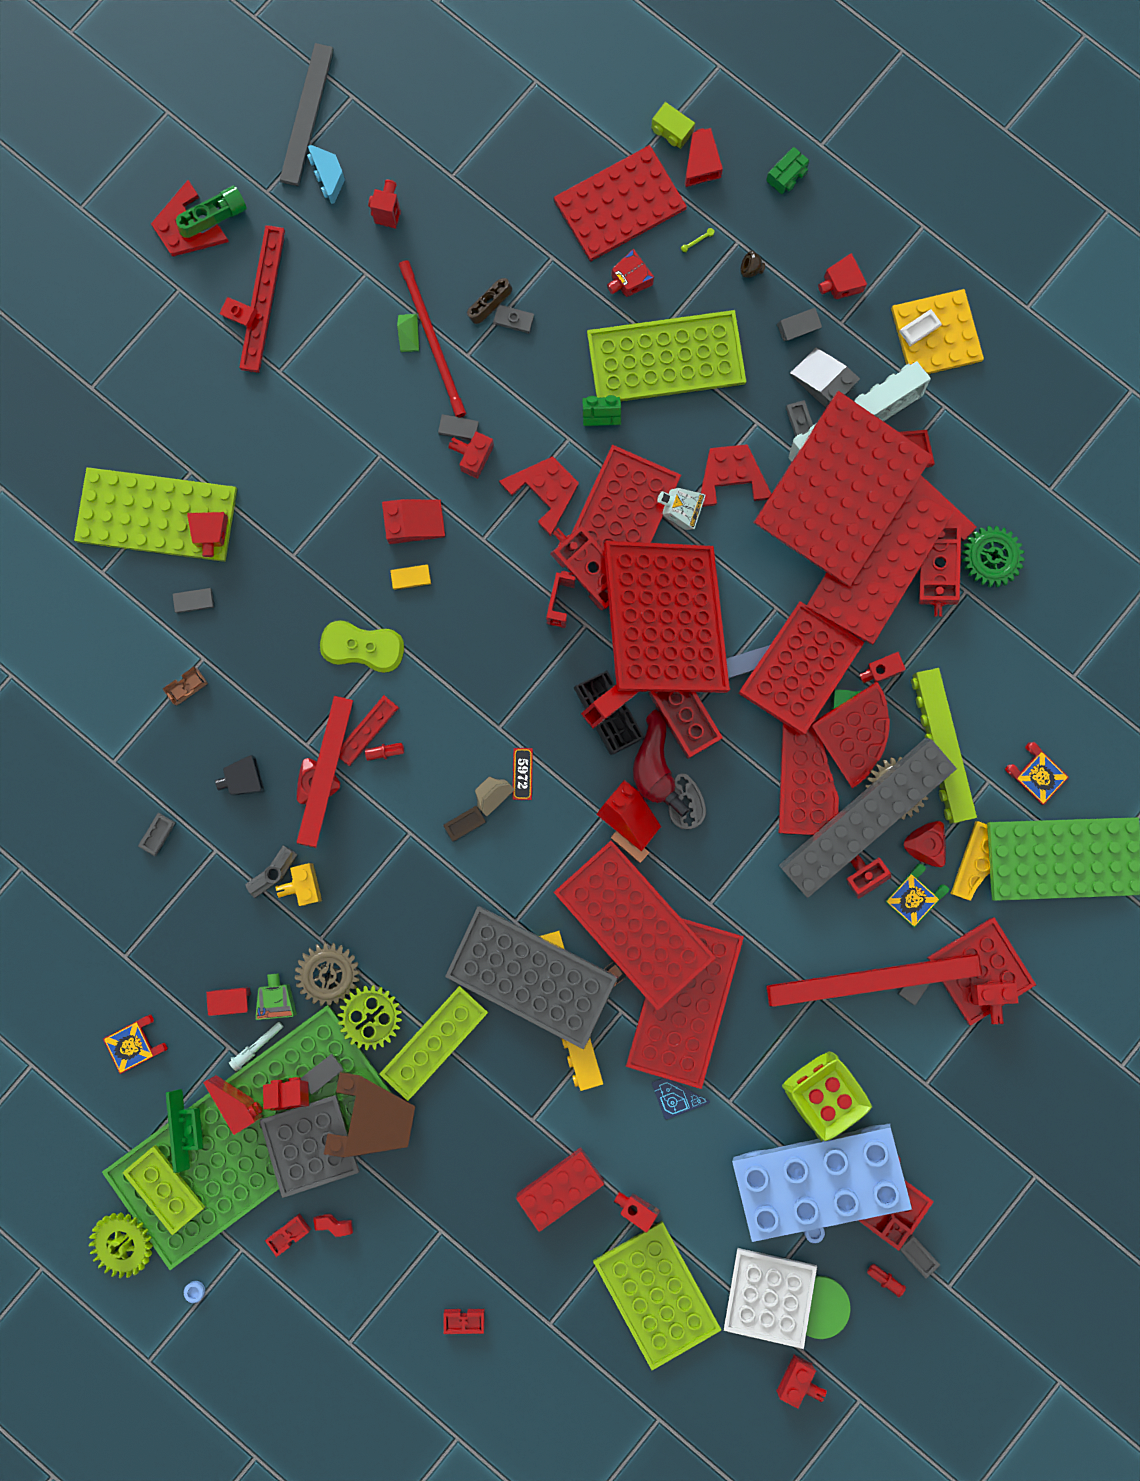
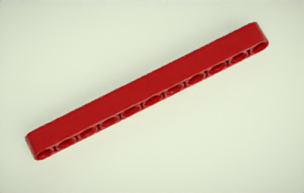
(874, 980)

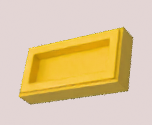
(410, 577)

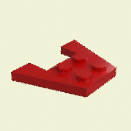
(167, 229)
(731, 467)
(550, 483)

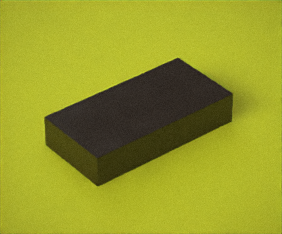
(464, 823)

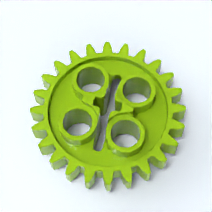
(380, 1031)

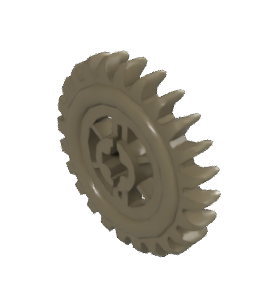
(331, 956)

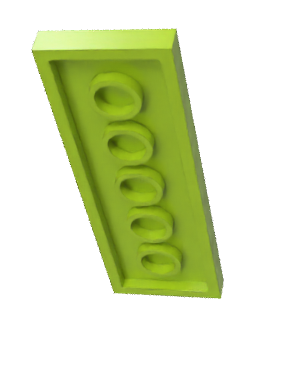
(433, 1043)

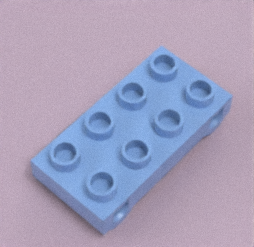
(821, 1183)

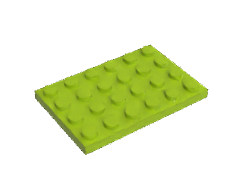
(657, 1295)

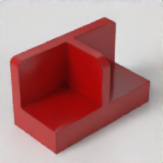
(227, 1001)

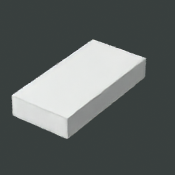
(920, 327)

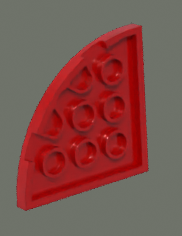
(856, 733)

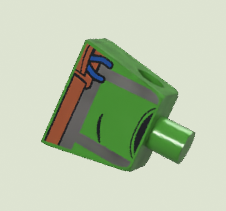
(275, 1000)

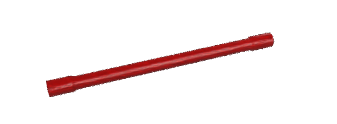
(455, 400)

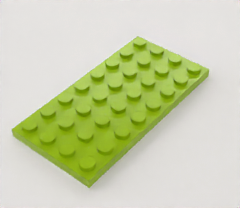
(667, 356)
(148, 512)

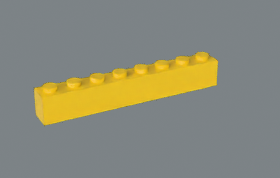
(583, 1060)

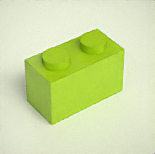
(672, 125)

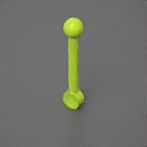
(710, 232)

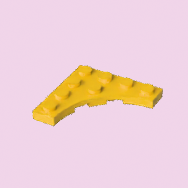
(974, 865)

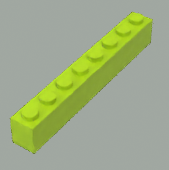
(940, 728)

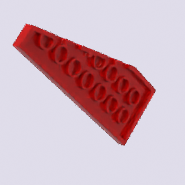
(806, 784)

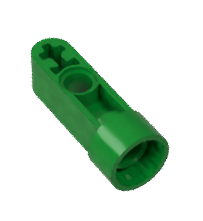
(229, 203)

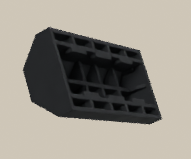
(619, 728)

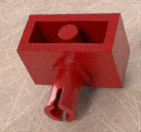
(385, 205)
(474, 454)
(867, 876)
(995, 996)
(797, 1383)

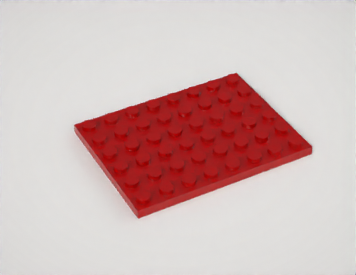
(843, 488)
(665, 617)

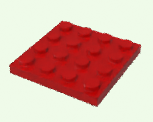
(997, 961)

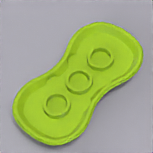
(377, 649)

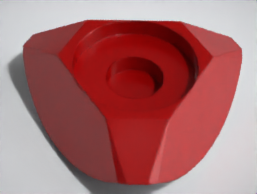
(305, 780)
(928, 844)

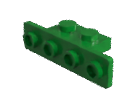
(184, 1130)

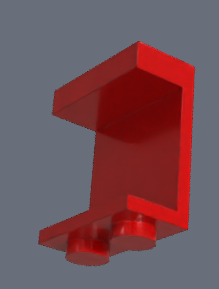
(557, 618)

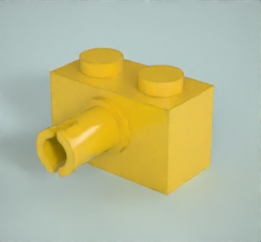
(303, 885)

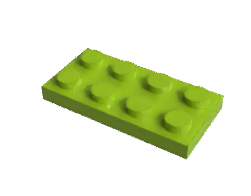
(163, 1190)

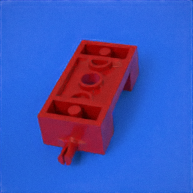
(575, 554)
(937, 584)

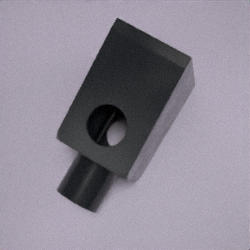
(241, 777)

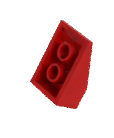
(413, 520)
(630, 815)
(235, 1106)

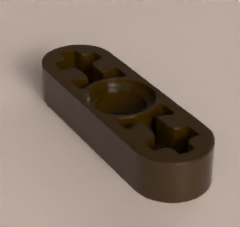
(501, 288)

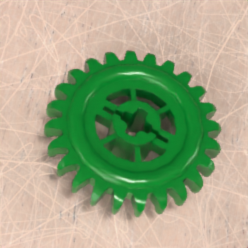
(979, 568)

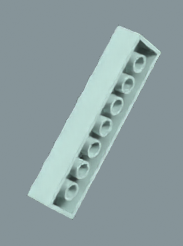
(885, 399)

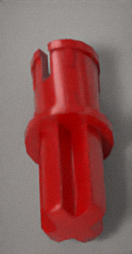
(384, 751)
(886, 1280)

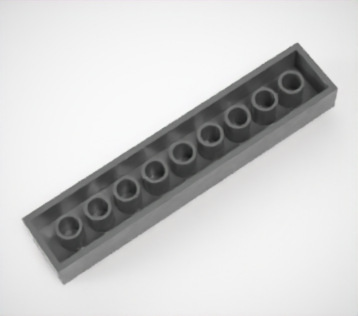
(867, 816)

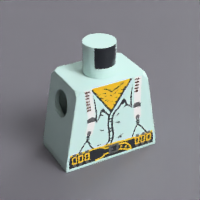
(682, 507)

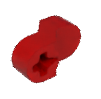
(336, 1227)

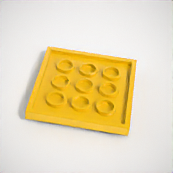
(949, 345)

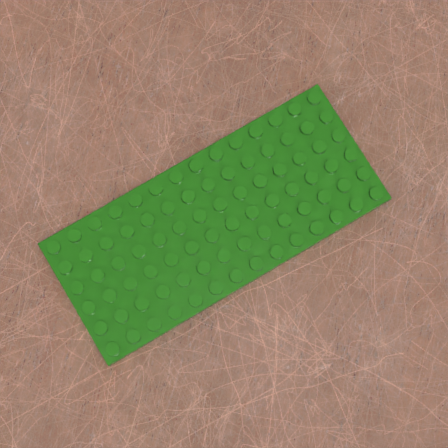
(236, 1170)

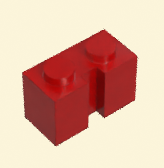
(285, 1095)

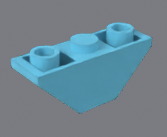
(327, 171)

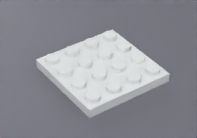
(770, 1298)

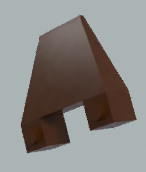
(377, 1122)

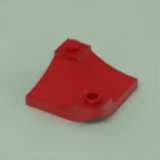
(898, 1226)

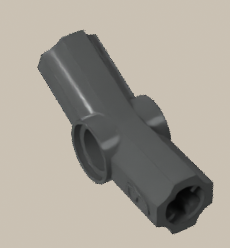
(264, 881)

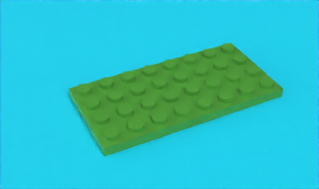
(1064, 858)

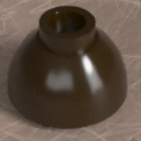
(752, 265)

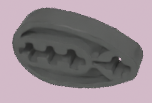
(697, 804)

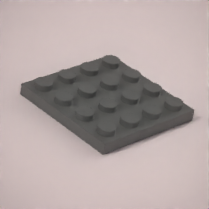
(298, 1144)

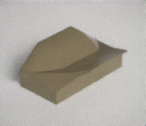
(492, 794)

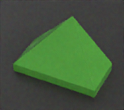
(408, 332)

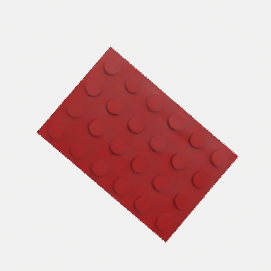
(620, 203)
(625, 499)
(801, 668)

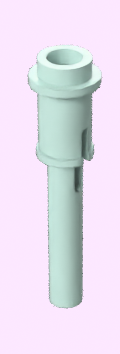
(243, 1057)

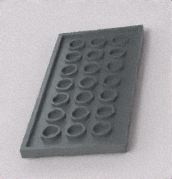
(531, 977)

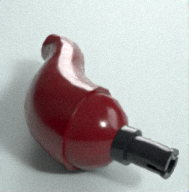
(650, 767)

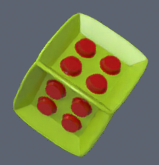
(827, 1096)

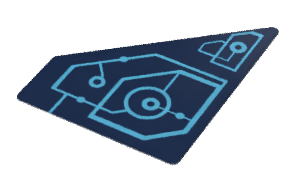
(675, 1098)

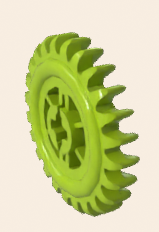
(106, 1246)

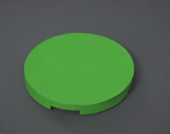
(828, 1309)

